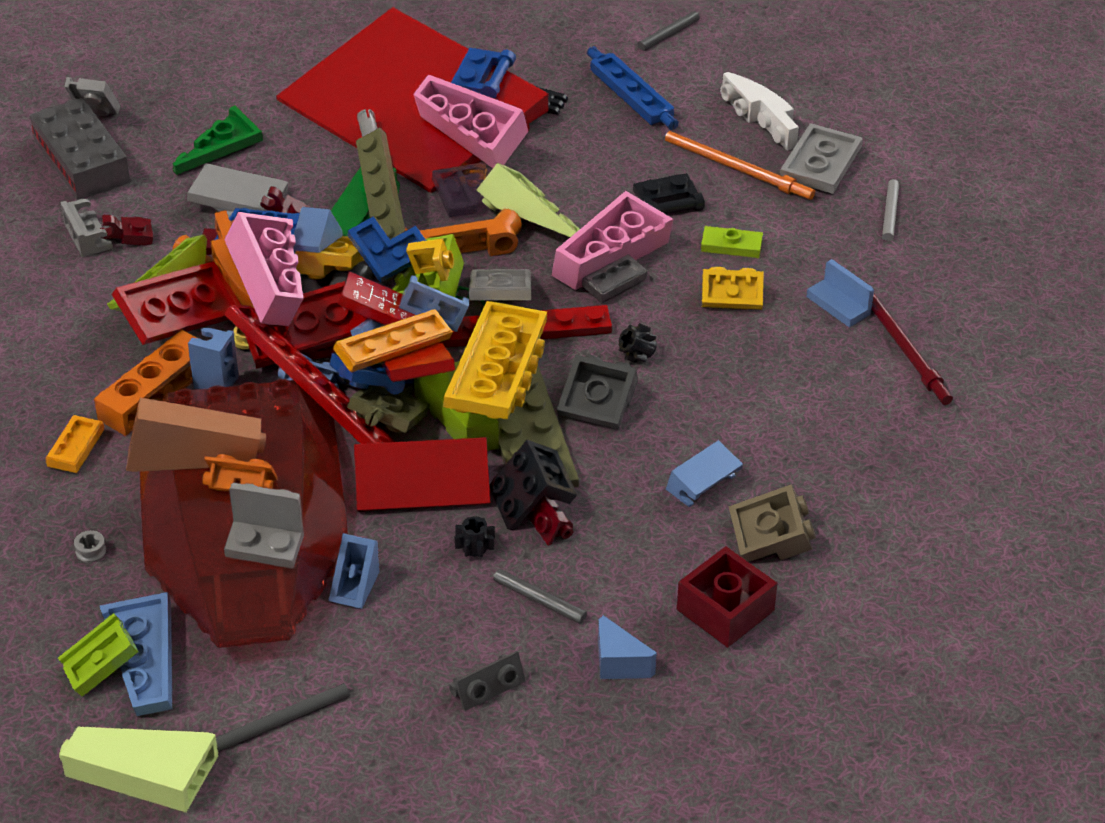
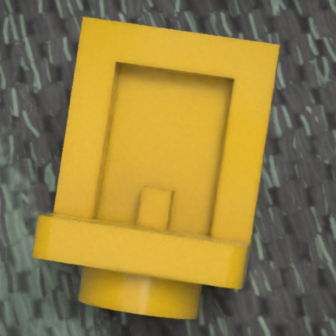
(431, 257)

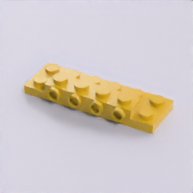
(498, 361)

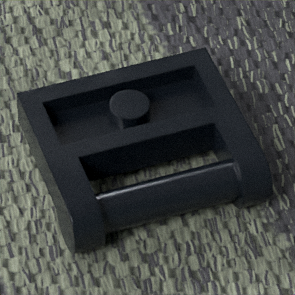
(670, 193)

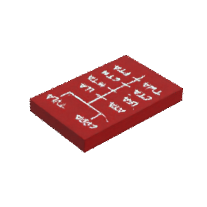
(372, 300)

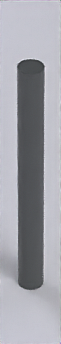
(282, 717)

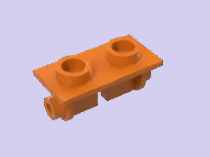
(226, 470)

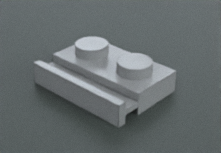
(96, 95)

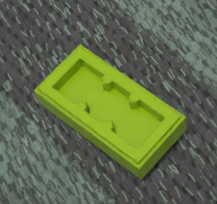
(731, 241)

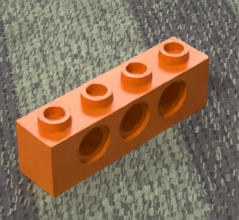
(155, 376)

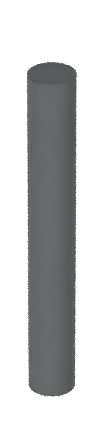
(668, 31)
(540, 596)

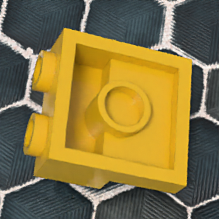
(338, 256)

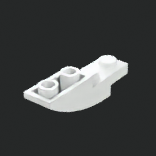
(761, 105)

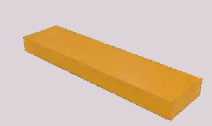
(392, 340)

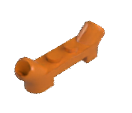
(495, 235)

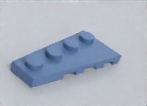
(150, 670)

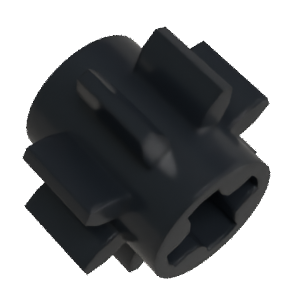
(637, 343)
(474, 536)

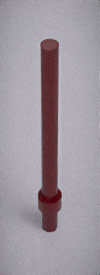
(929, 377)

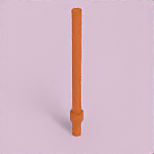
(784, 183)

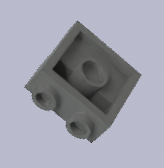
(598, 391)

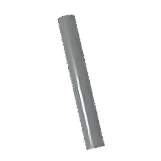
(890, 210)

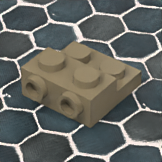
(772, 525)

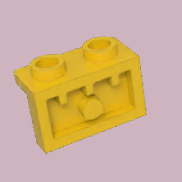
(732, 288)

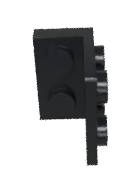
(526, 479)

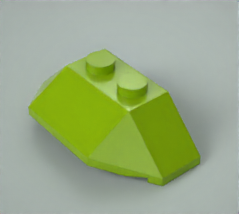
(186, 255)

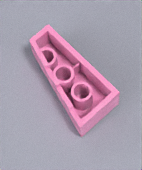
(472, 119)
(618, 230)
(267, 265)

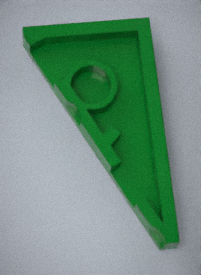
(220, 140)

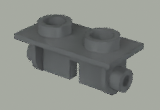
(488, 681)

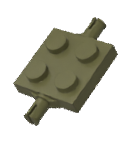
(397, 411)

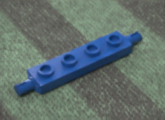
(632, 88)

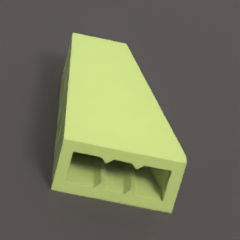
(142, 763)

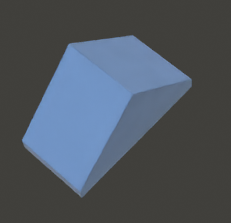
(316, 230)
(355, 571)
(623, 654)

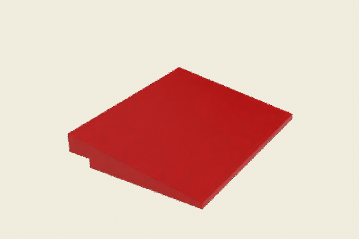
(381, 73)

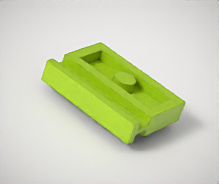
(98, 655)

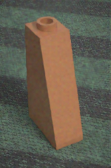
(182, 435)

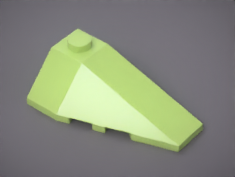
(512, 190)

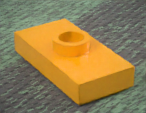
(74, 444)

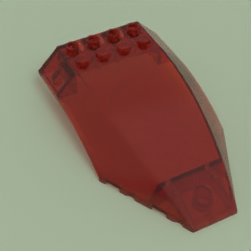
(190, 524)

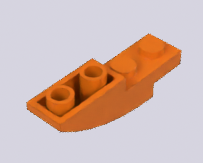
(224, 260)

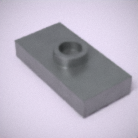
(614, 278)

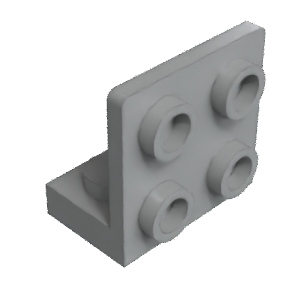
(265, 525)

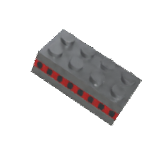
(80, 148)

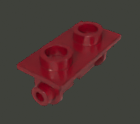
(550, 521)

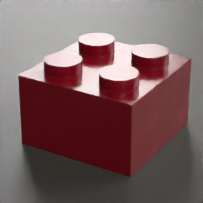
(726, 596)

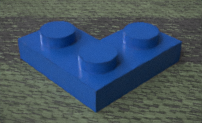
(380, 253)

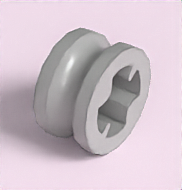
(93, 554)

